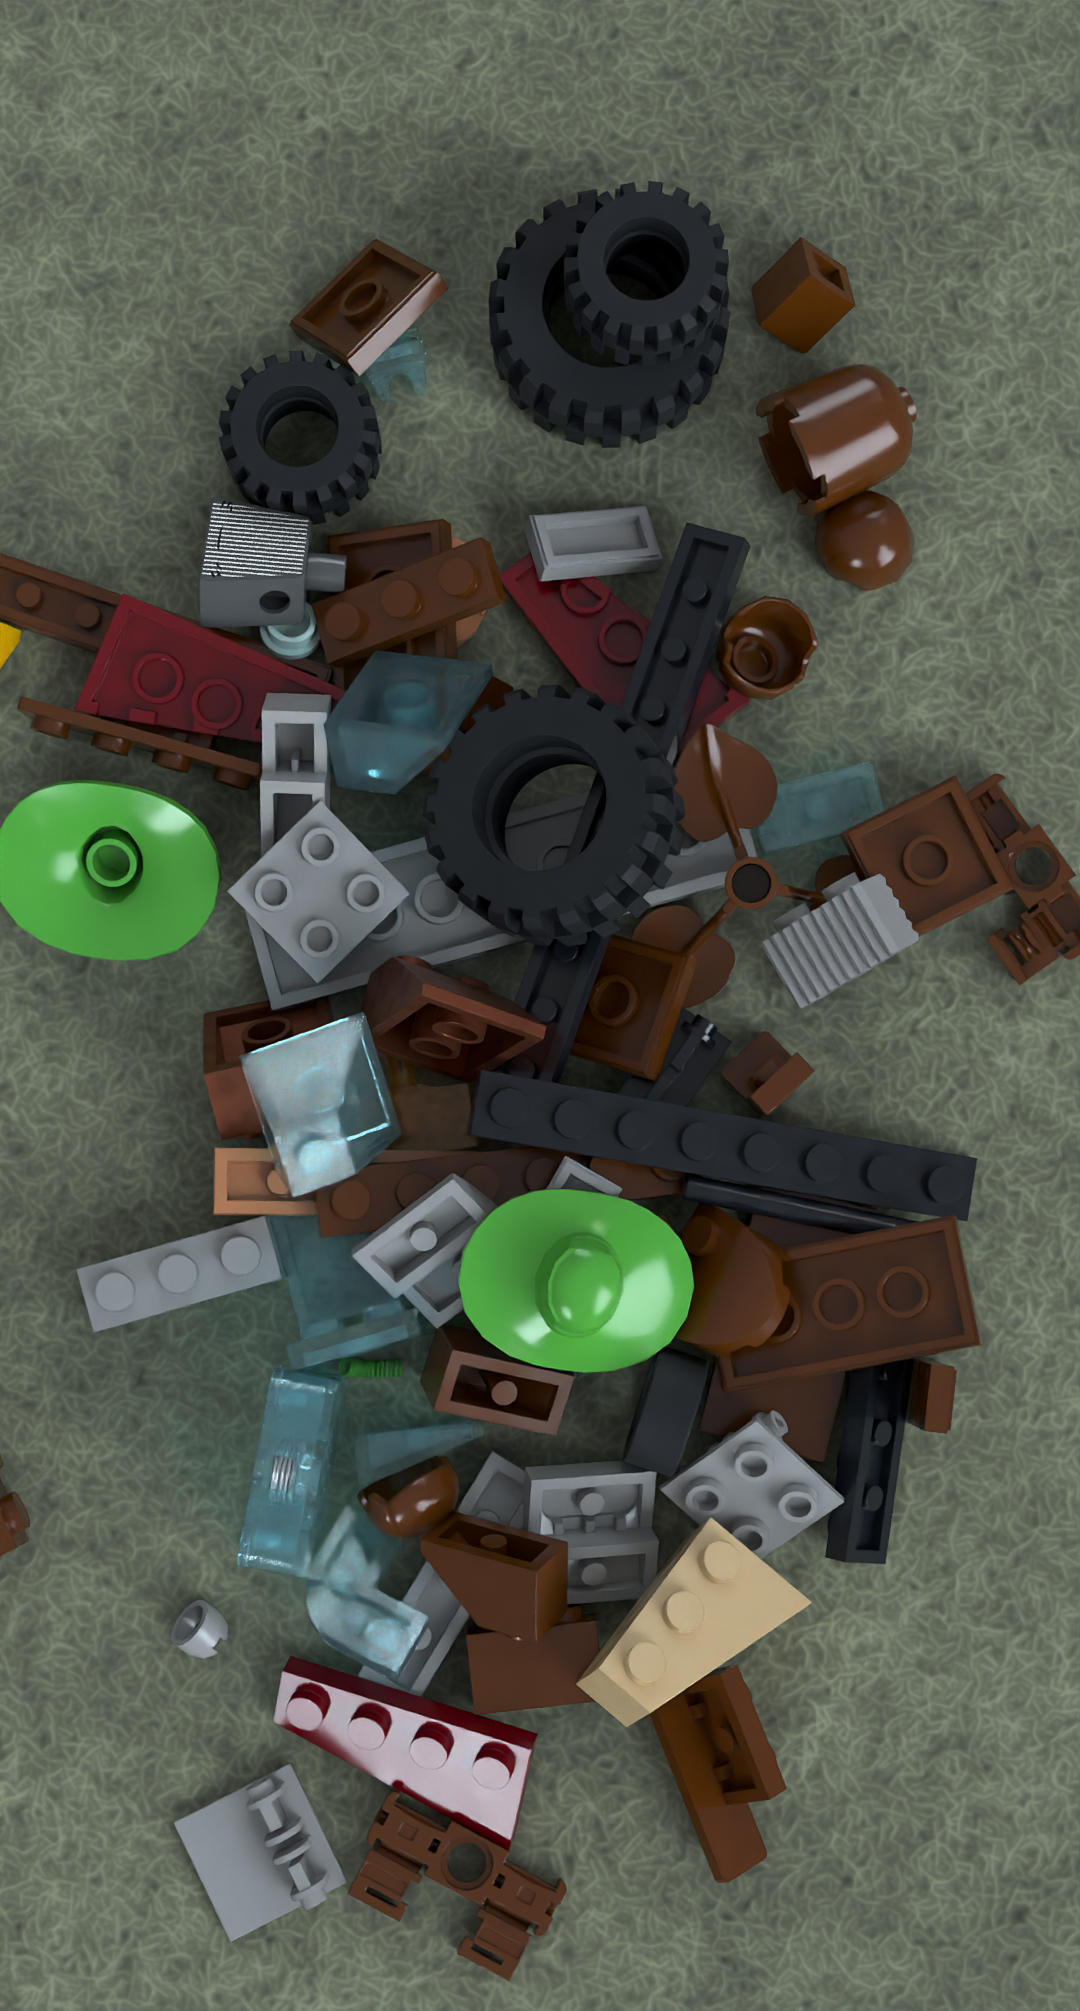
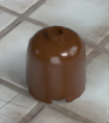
(836, 435)

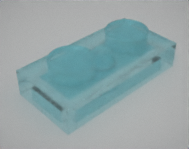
(820, 808)

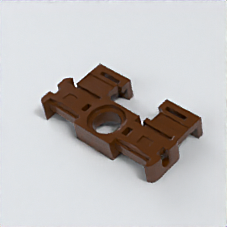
(1058, 913)
(415, 1839)

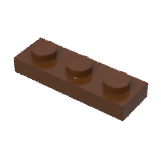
(409, 602)

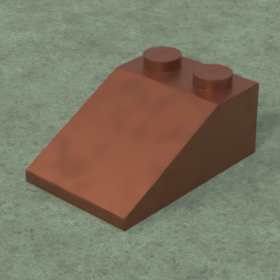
(444, 1020)

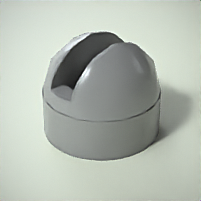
(199, 1640)

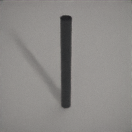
(785, 1206)

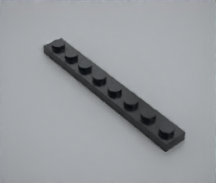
(720, 1145)

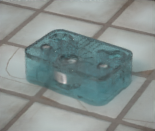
(293, 1470)

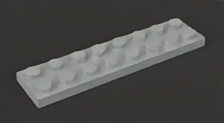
(444, 930)

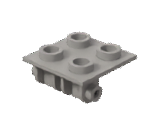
(318, 891)
(754, 1486)
(261, 1852)

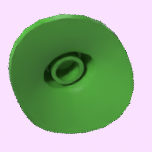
(107, 870)
(575, 1280)

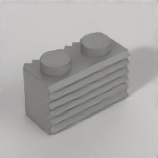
(839, 939)

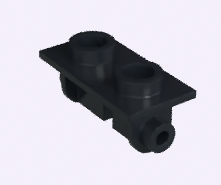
(687, 1063)

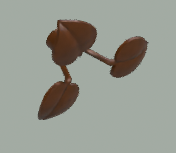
(723, 790)

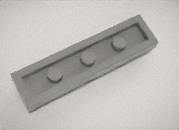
(493, 1496)

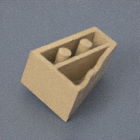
(688, 1622)

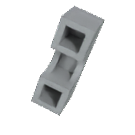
(181, 1273)

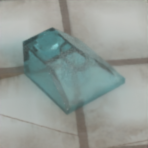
(399, 718)
(322, 1103)

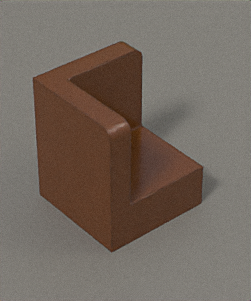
(802, 296)

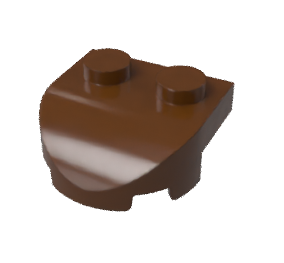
(736, 1283)

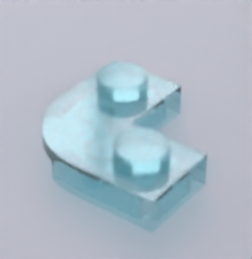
(347, 1605)

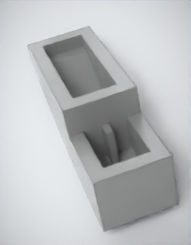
(293, 761)

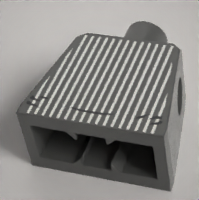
(261, 567)

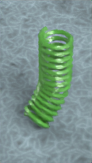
(362, 1366)

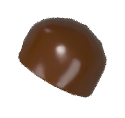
(865, 540)
(777, 631)
(412, 1499)

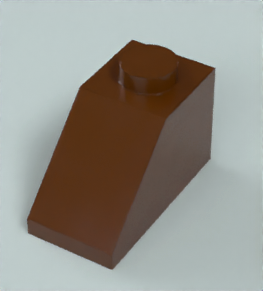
(483, 1383)
(501, 1574)

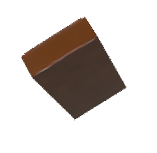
(932, 1396)

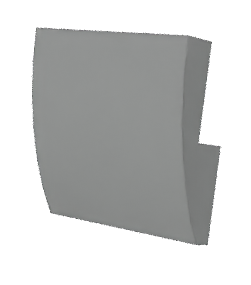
(423, 1247)
(604, 1518)

